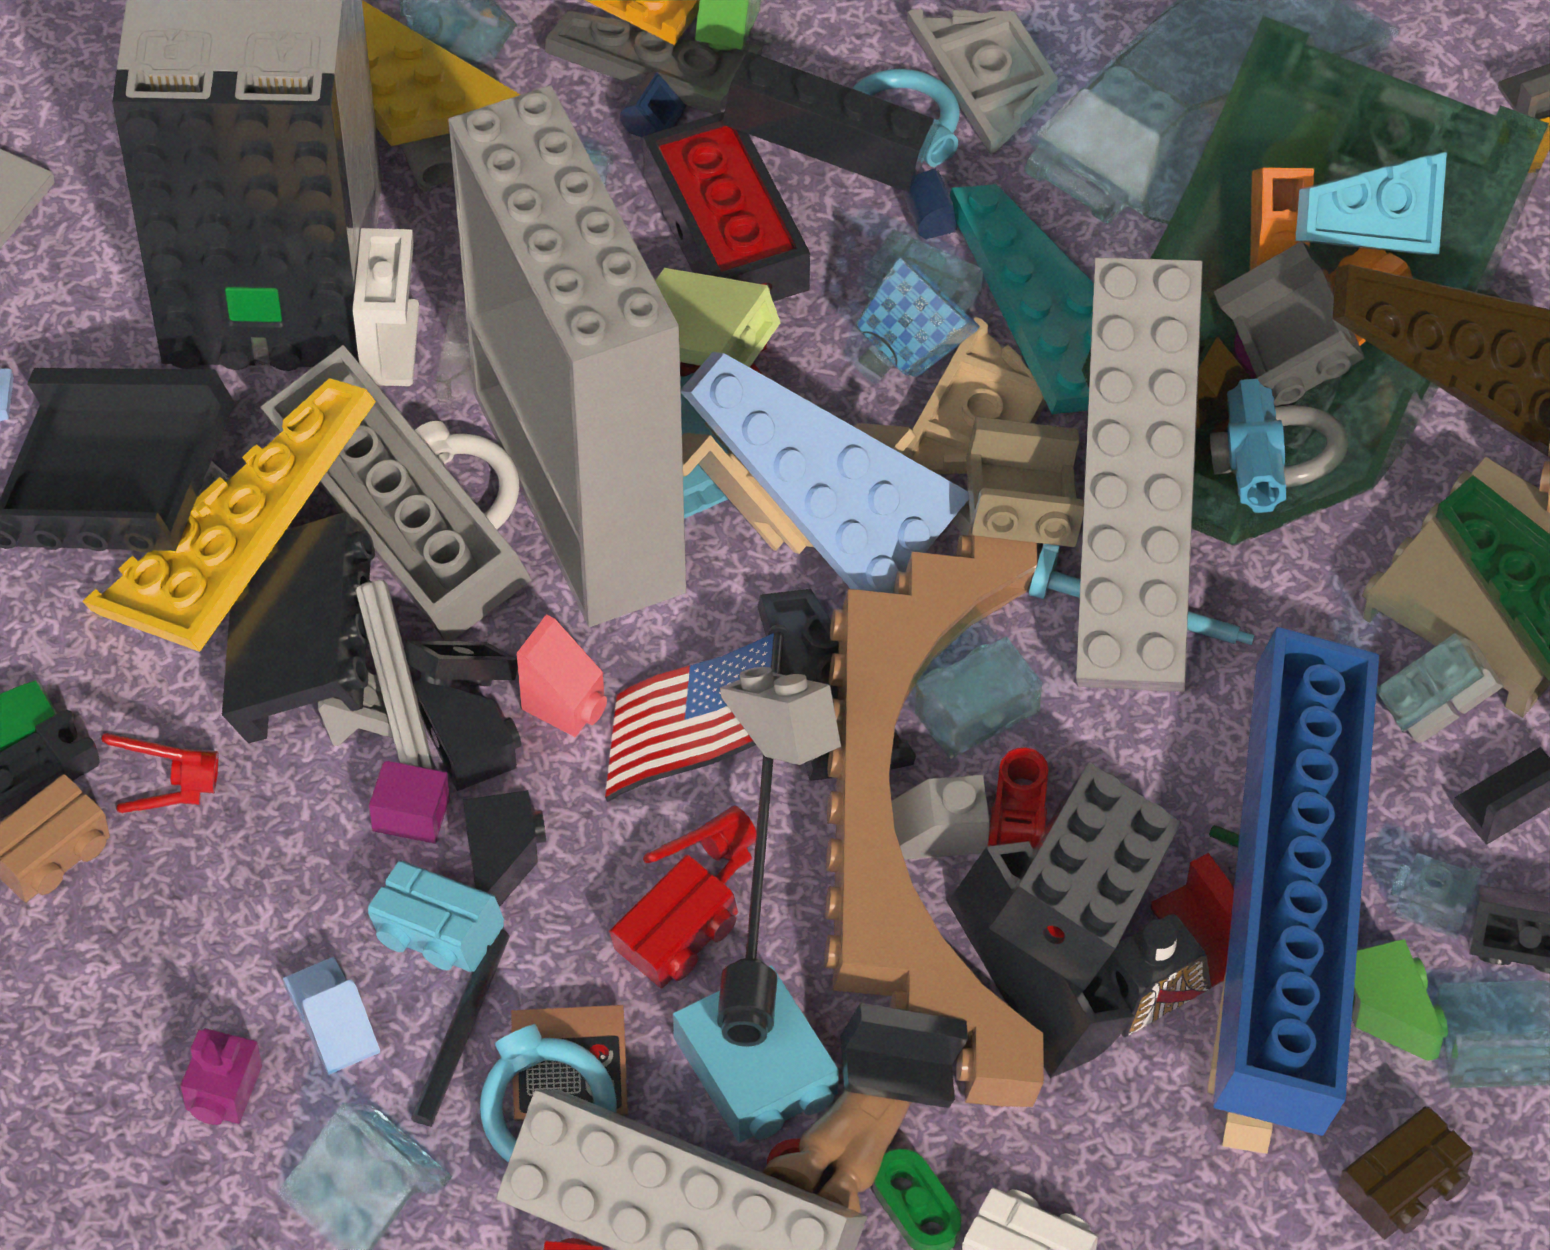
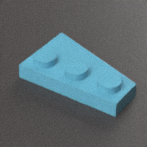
(1378, 208)

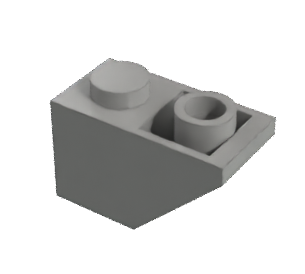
(784, 714)

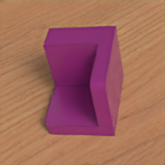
(409, 802)

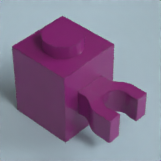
(220, 1076)

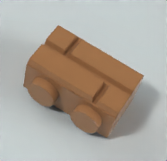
(50, 838)

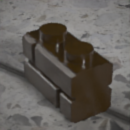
(1407, 1173)

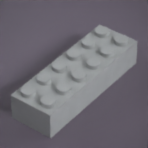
(411, 507)
(655, 1190)

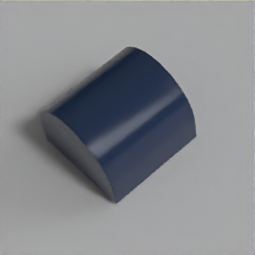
(651, 107)
(930, 205)

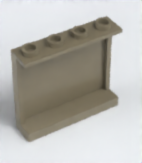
(1440, 595)

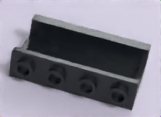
(299, 626)

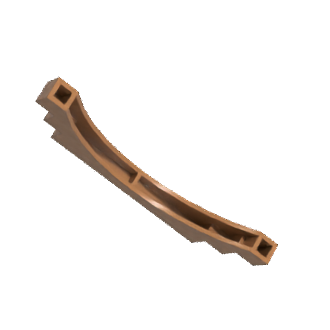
(881, 927)

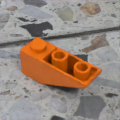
(1275, 210)

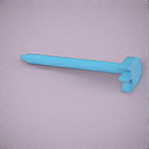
(1046, 578)

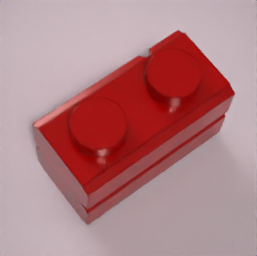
(675, 922)

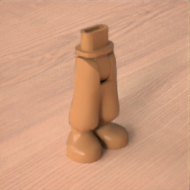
(850, 1140)

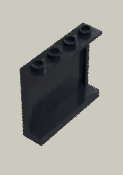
(113, 458)

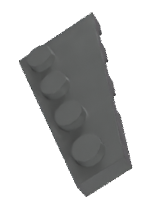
(609, 46)

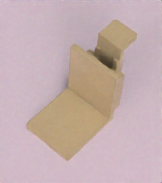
(750, 496)

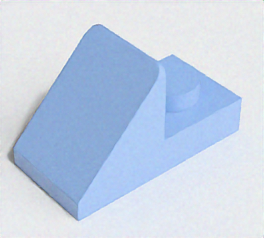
(332, 1014)

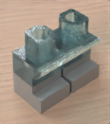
(1423, 690)

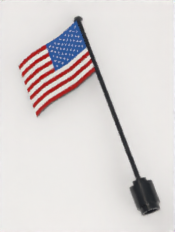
(683, 725)

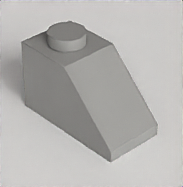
(942, 818)

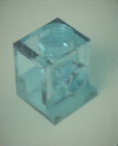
(1435, 894)

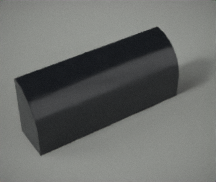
(1073, 1020)

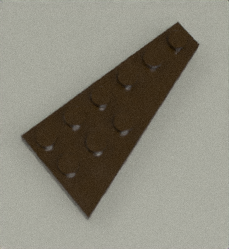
(1462, 341)

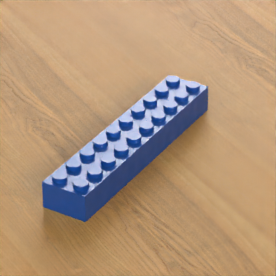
(1298, 884)

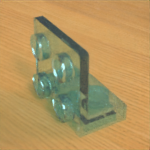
(1497, 1033)
(359, 1177)

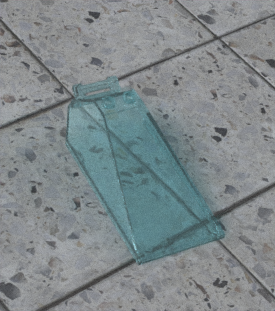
(1158, 100)

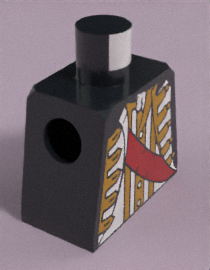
(1160, 969)

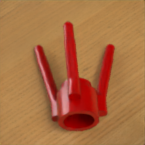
(190, 768)
(723, 836)

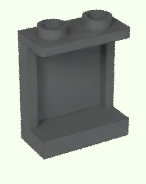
(1288, 323)

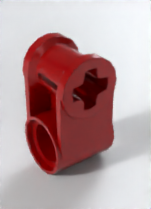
(1020, 809)

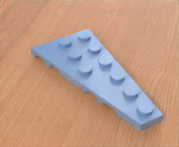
(837, 484)

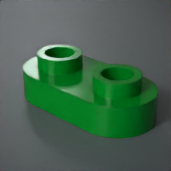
(919, 1204)

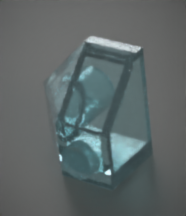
(463, 27)

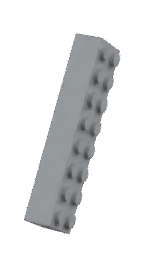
(1139, 474)

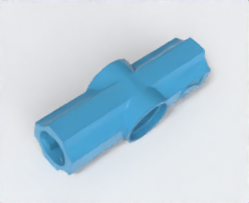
(1256, 446)

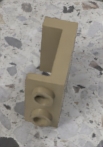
(1023, 482)

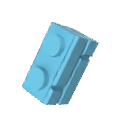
(435, 917)

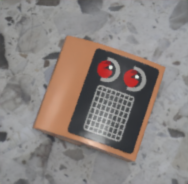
(594, 1028)

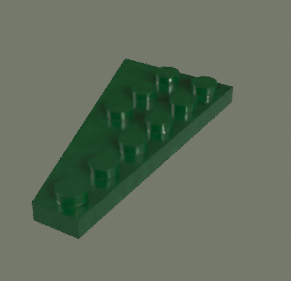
(1508, 558)

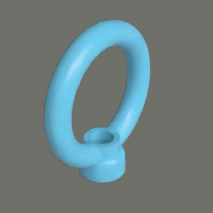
(944, 142)
(521, 1051)

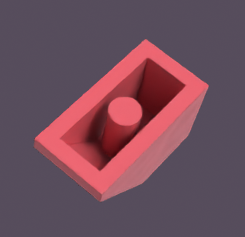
(559, 679)

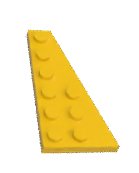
(420, 82)
(234, 525)

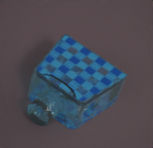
(909, 324)

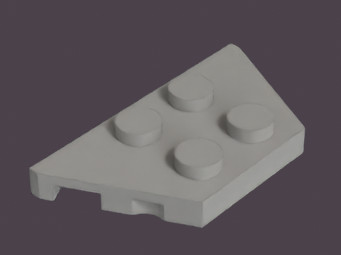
(988, 67)

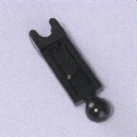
(42, 759)

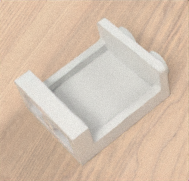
(382, 308)

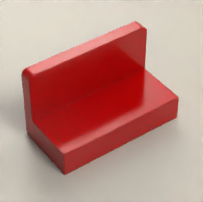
(1205, 910)

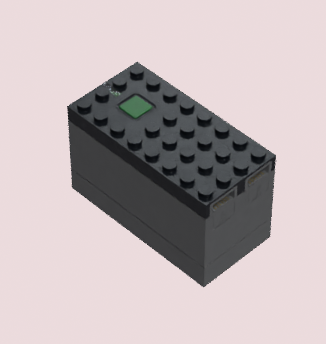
(248, 174)

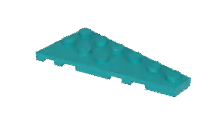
(1036, 289)

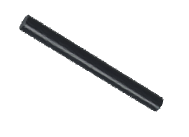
(458, 1033)

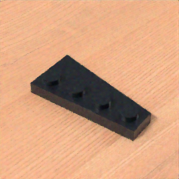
(810, 653)

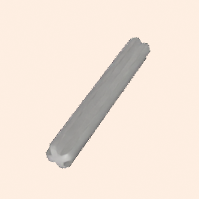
(394, 674)

